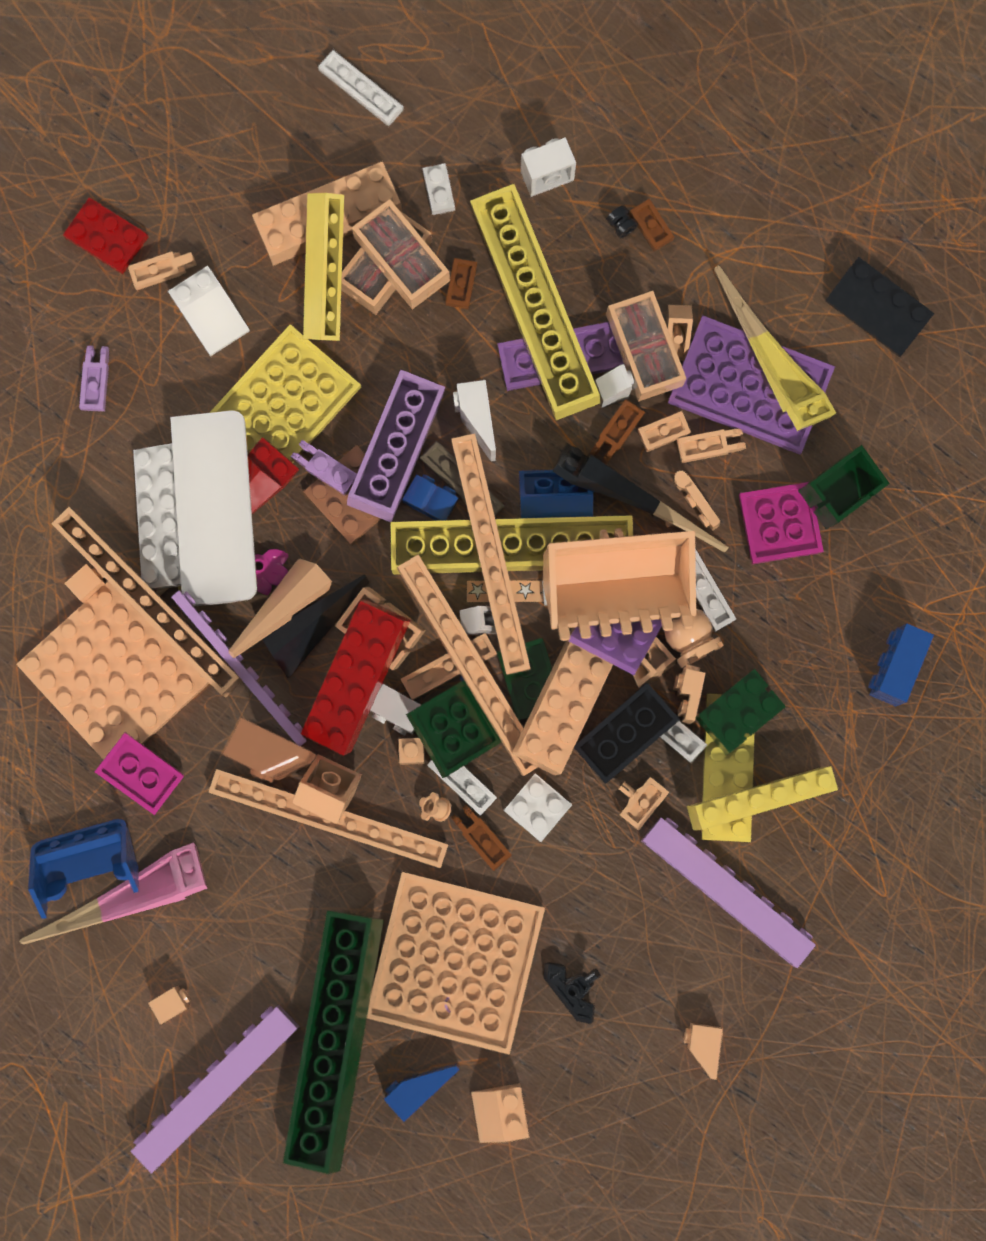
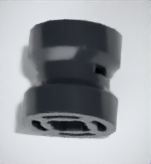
(622, 221)

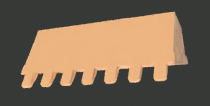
(620, 582)

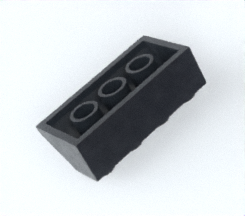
(879, 307)

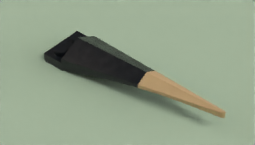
(597, 476)

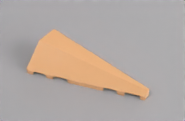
(297, 589)
(654, 664)

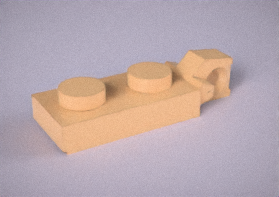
(160, 269)

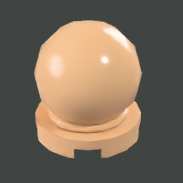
(692, 642)

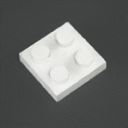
(537, 807)

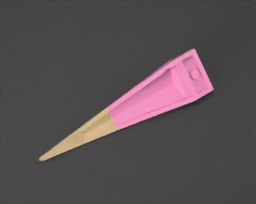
(160, 884)

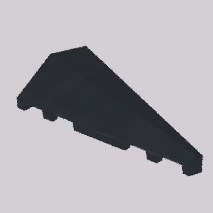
(307, 628)

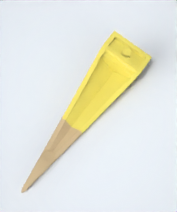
(791, 385)

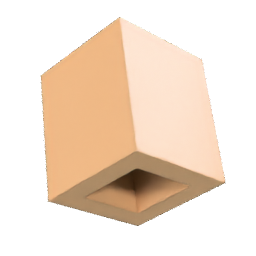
(85, 582)
(411, 751)
(170, 1004)

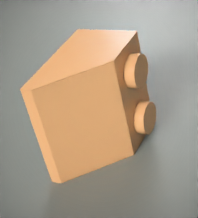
(500, 1114)

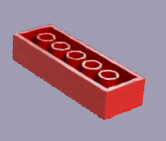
(355, 677)

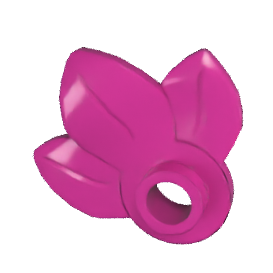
(272, 570)

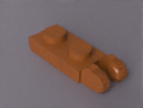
(618, 429)
(483, 840)

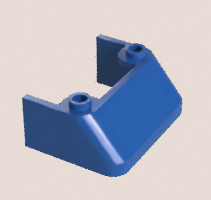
(78, 857)

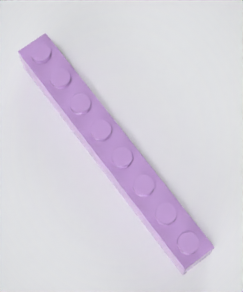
(728, 892)
(214, 1089)

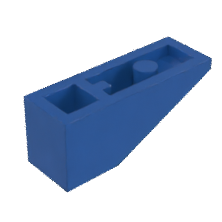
(416, 1090)

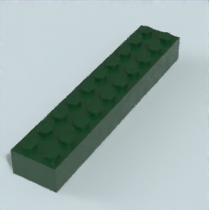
(333, 1042)

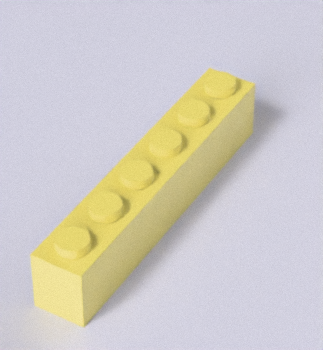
(323, 266)
(762, 798)

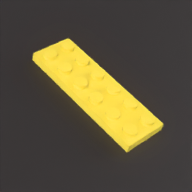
(724, 776)

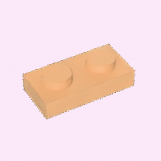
(664, 431)

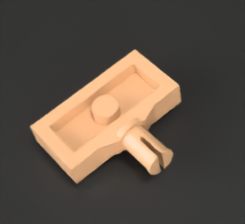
(642, 802)

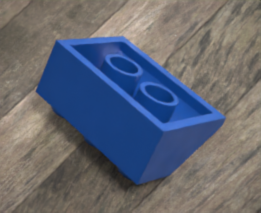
(550, 496)

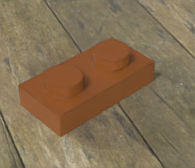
(651, 225)
(461, 283)

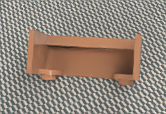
(266, 752)

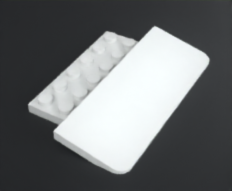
(198, 510)

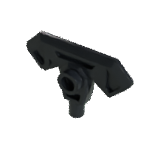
(572, 990)

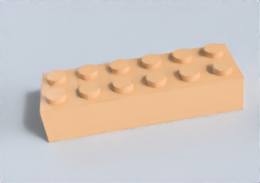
(285, 224)
(562, 708)

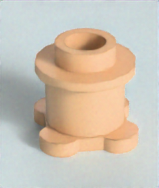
(435, 807)

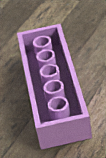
(395, 446)

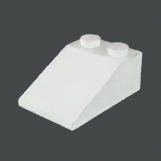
(208, 310)
(474, 410)

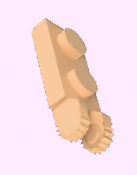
(708, 445)
(696, 499)

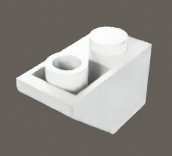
(614, 385)

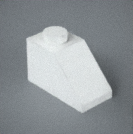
(477, 620)

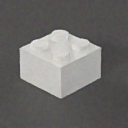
(547, 166)

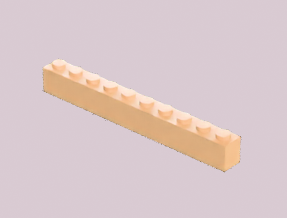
(147, 602)

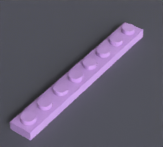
(247, 675)

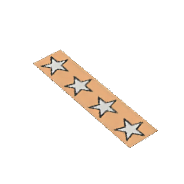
(522, 591)

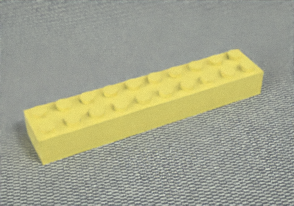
(535, 302)
(452, 547)

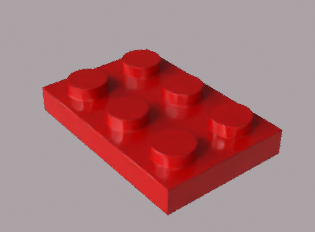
(105, 235)

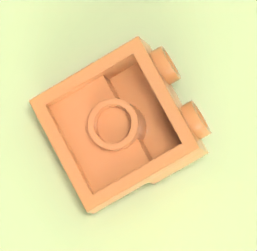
(689, 687)

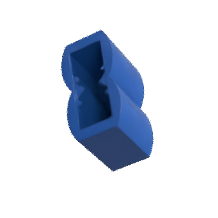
(430, 499)

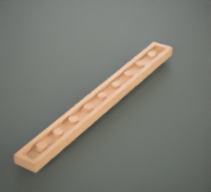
(490, 554)
(464, 656)
(349, 825)

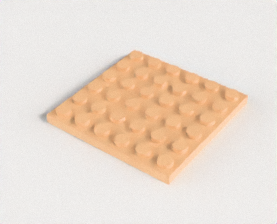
(111, 672)
(457, 947)

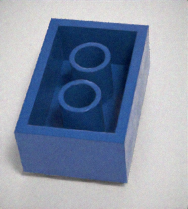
(900, 664)

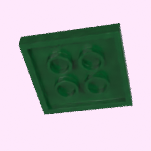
(453, 728)

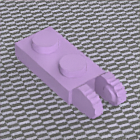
(94, 380)
(326, 468)

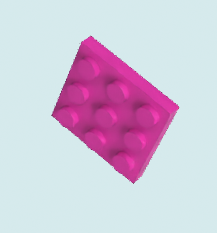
(779, 524)

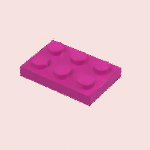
(139, 773)

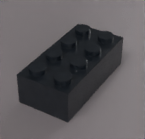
(626, 733)

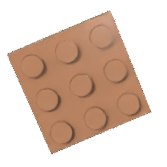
(333, 505)

